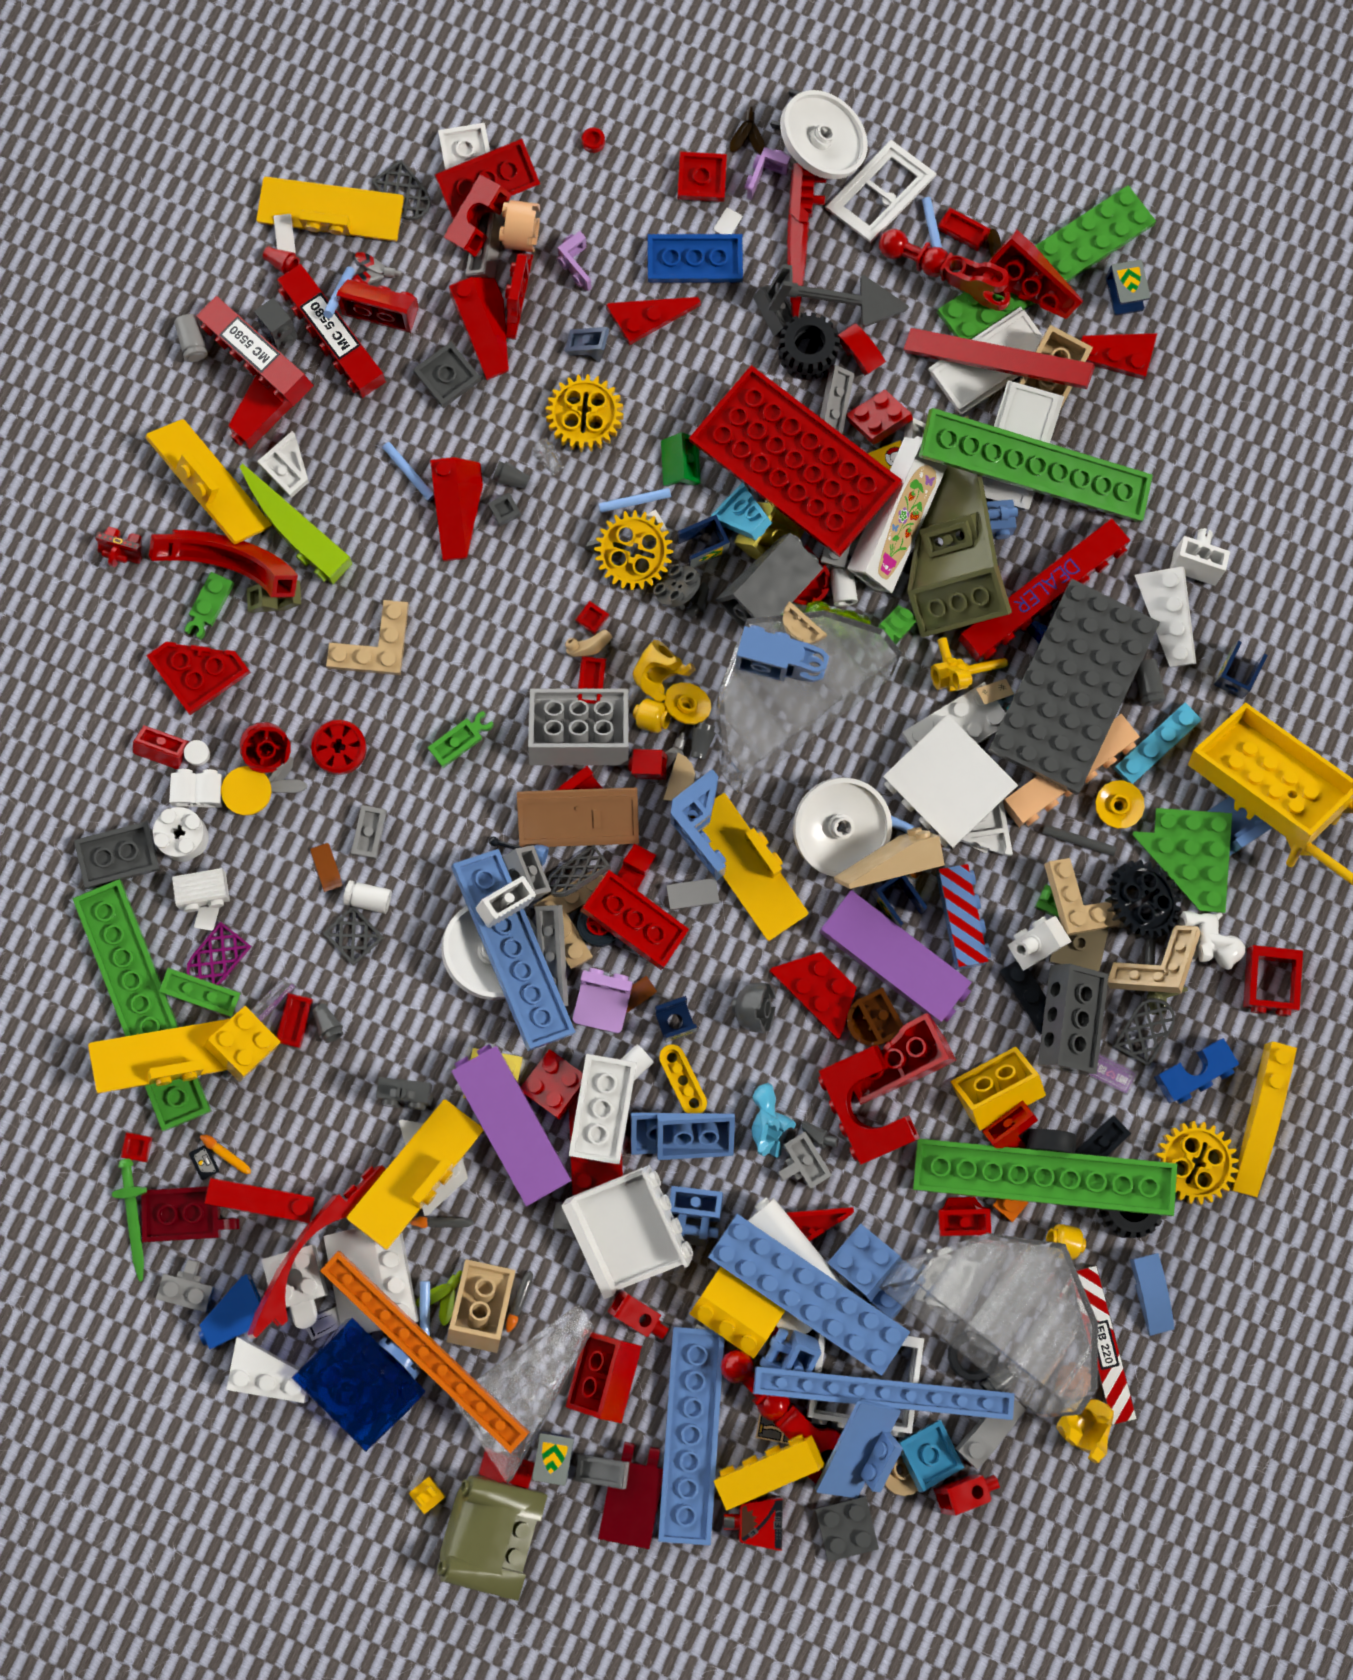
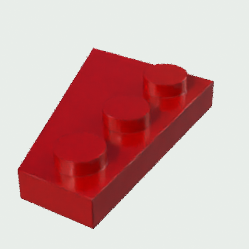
(1122, 352)

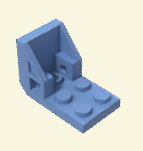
(698, 802)

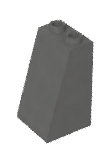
(771, 581)

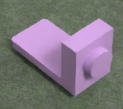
(769, 159)
(567, 251)

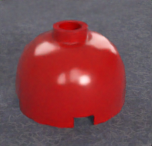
(264, 747)

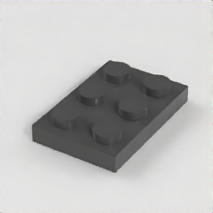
(116, 855)

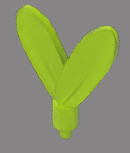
(445, 1293)

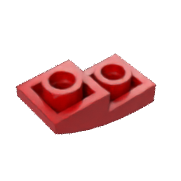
(862, 348)

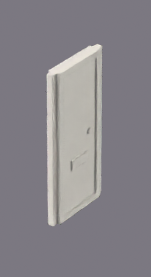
(970, 385)
(1027, 413)

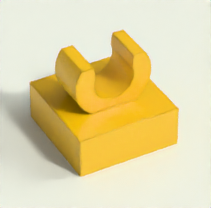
(427, 1495)

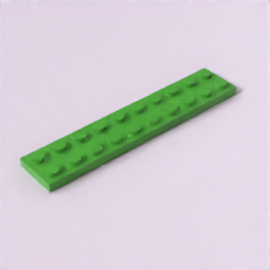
(1069, 252)
(1035, 465)
(135, 991)
(1046, 1177)

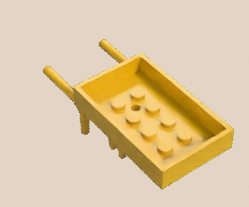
(1277, 781)

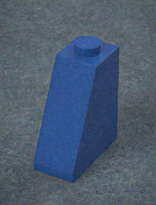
(232, 1314)

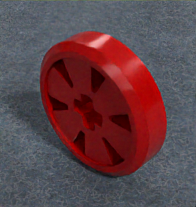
(347, 759)

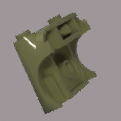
(490, 1536)

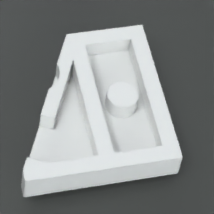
(286, 465)

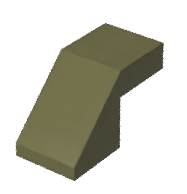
(260, 601)

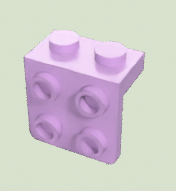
(602, 1000)

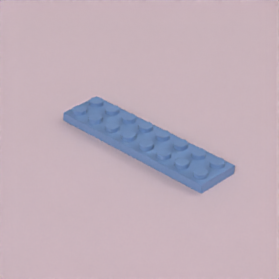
(514, 955)
(809, 1294)
(691, 1437)

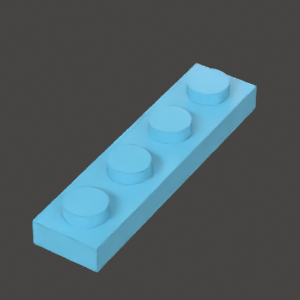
(1157, 744)

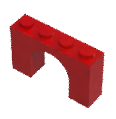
(840, 1083)

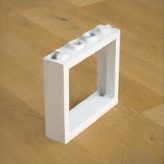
(899, 1429)

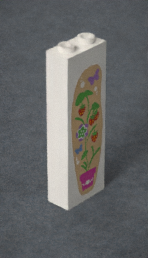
(894, 528)

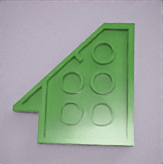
(1193, 852)

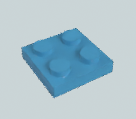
(930, 1455)

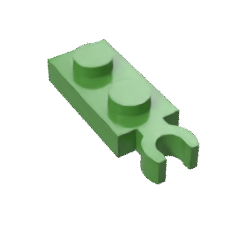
(209, 603)
(898, 623)
(459, 740)

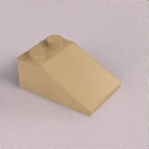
(481, 1306)

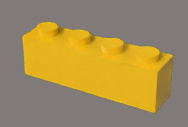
(768, 1472)

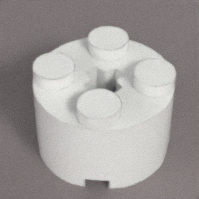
(173, 822)

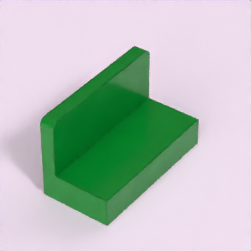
(680, 460)

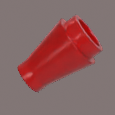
(281, 259)

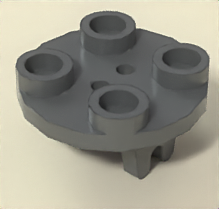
(677, 586)

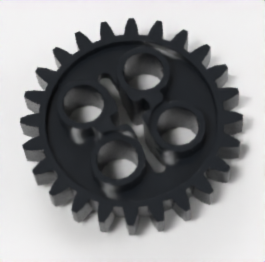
(1157, 912)

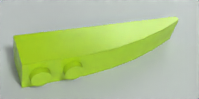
(302, 536)

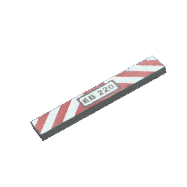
(1110, 1365)

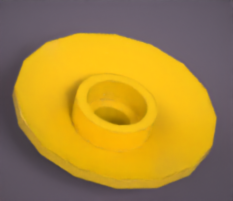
(689, 696)
(1125, 794)

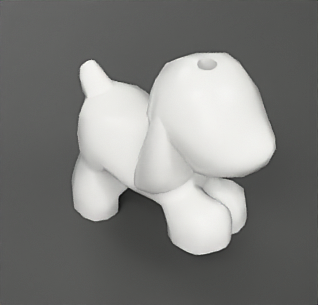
(1225, 949)

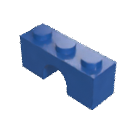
(1216, 1061)

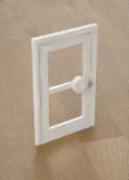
(889, 200)

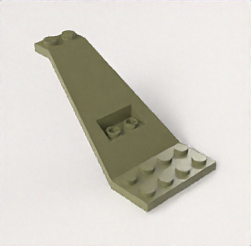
(961, 578)

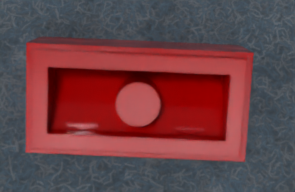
(159, 747)

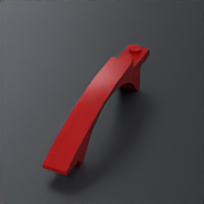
(273, 1304)

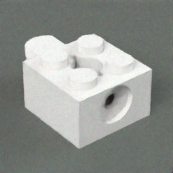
(303, 1284)

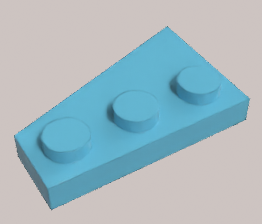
(743, 514)

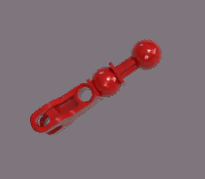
(973, 278)
(738, 1368)

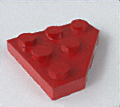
(197, 672)

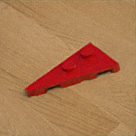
(644, 317)
(816, 1222)

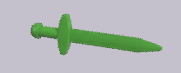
(130, 1192)

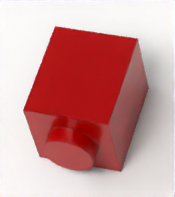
(648, 764)

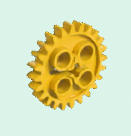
(605, 414)
(640, 528)
(1217, 1174)

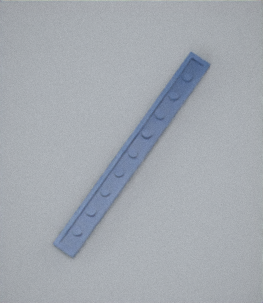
(884, 1392)

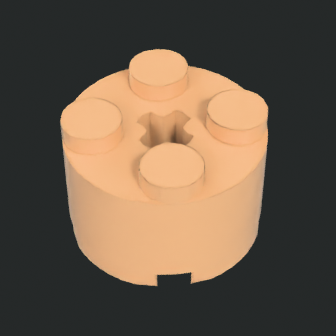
(521, 226)

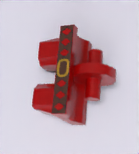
(118, 549)

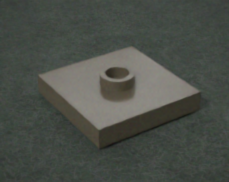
(1084, 950)

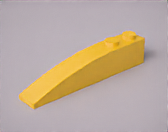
(1264, 1116)

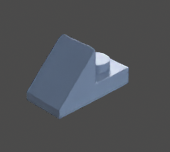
(587, 342)

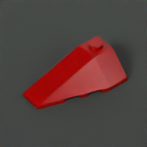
(1034, 276)
(483, 318)
(457, 497)
(909, 1056)

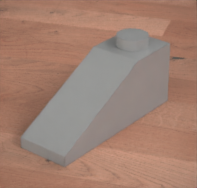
(986, 1437)

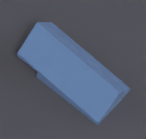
(682, 1135)

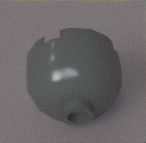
(754, 1007)

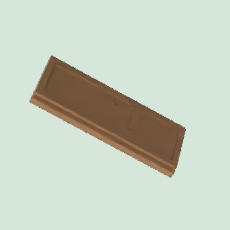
(578, 817)

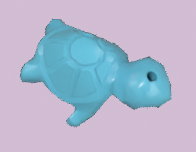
(768, 1124)

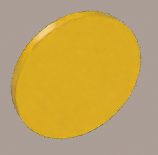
(246, 791)

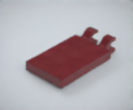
(181, 1215)
(632, 1511)

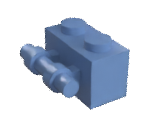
(1002, 518)
(696, 1204)
(798, 1353)

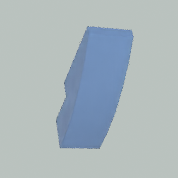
(1153, 1293)

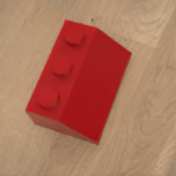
(378, 305)
(603, 1377)

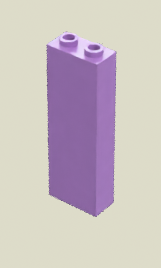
(896, 958)
(510, 1124)

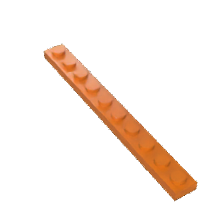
(425, 1351)

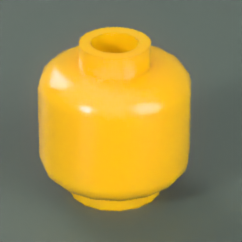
(651, 716)
(1070, 1236)

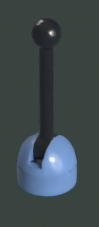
(541, 850)

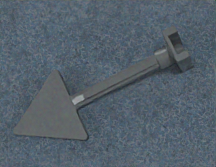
(874, 300)

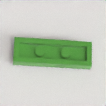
(199, 992)

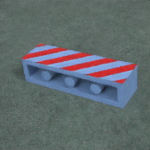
(962, 916)

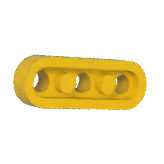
(682, 1068)

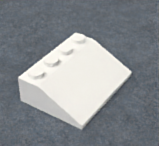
(383, 1267)

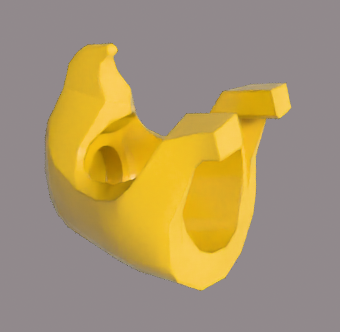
(657, 665)
(1089, 1429)

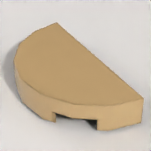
(800, 626)
(681, 777)

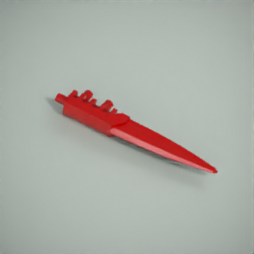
(800, 208)

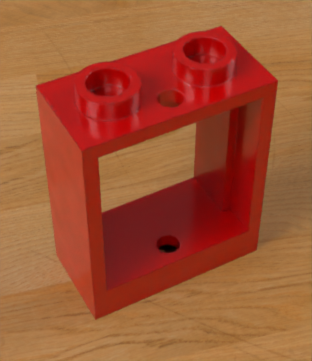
(1275, 954)

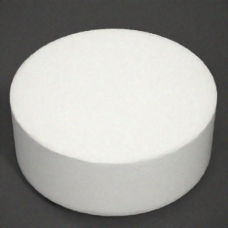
(197, 753)

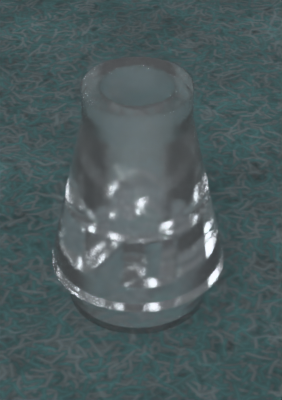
(547, 455)

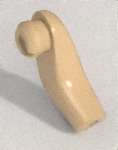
(588, 647)

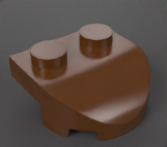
(873, 1019)

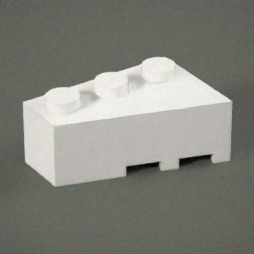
(263, 1373)

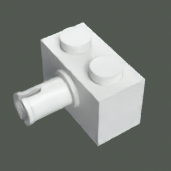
(1200, 558)
(1039, 942)

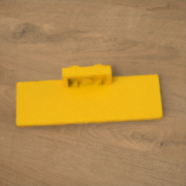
(331, 208)
(208, 481)
(753, 871)
(154, 1057)
(415, 1174)

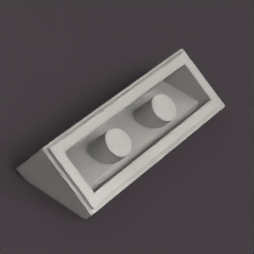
(485, 262)

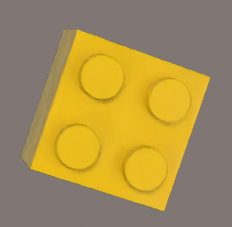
(242, 1043)

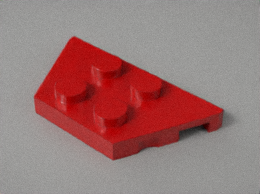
(516, 292)
(819, 989)

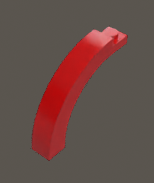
(218, 550)

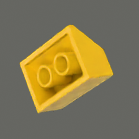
(998, 1087)
(737, 1312)

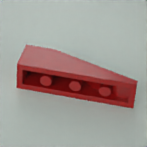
(260, 1201)

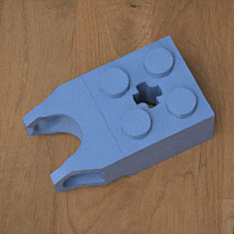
(778, 656)

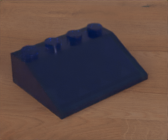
(358, 1384)

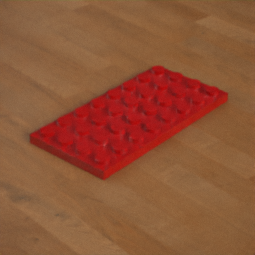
(795, 460)

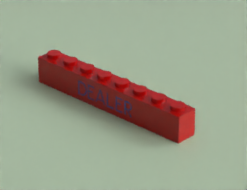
(1045, 589)

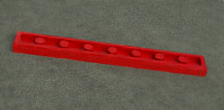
(999, 358)

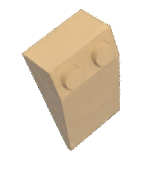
(901, 856)

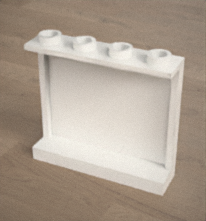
(949, 782)
(627, 1230)

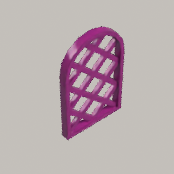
(247, 947)

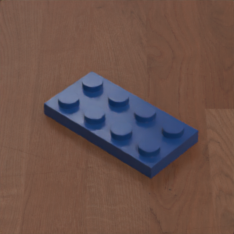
(695, 258)

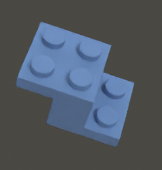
(865, 1265)

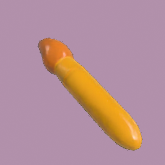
(225, 1154)

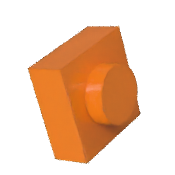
(1009, 1208)

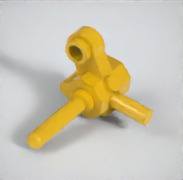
(957, 674)

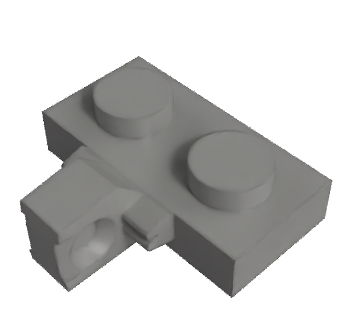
(804, 1162)
(186, 1288)

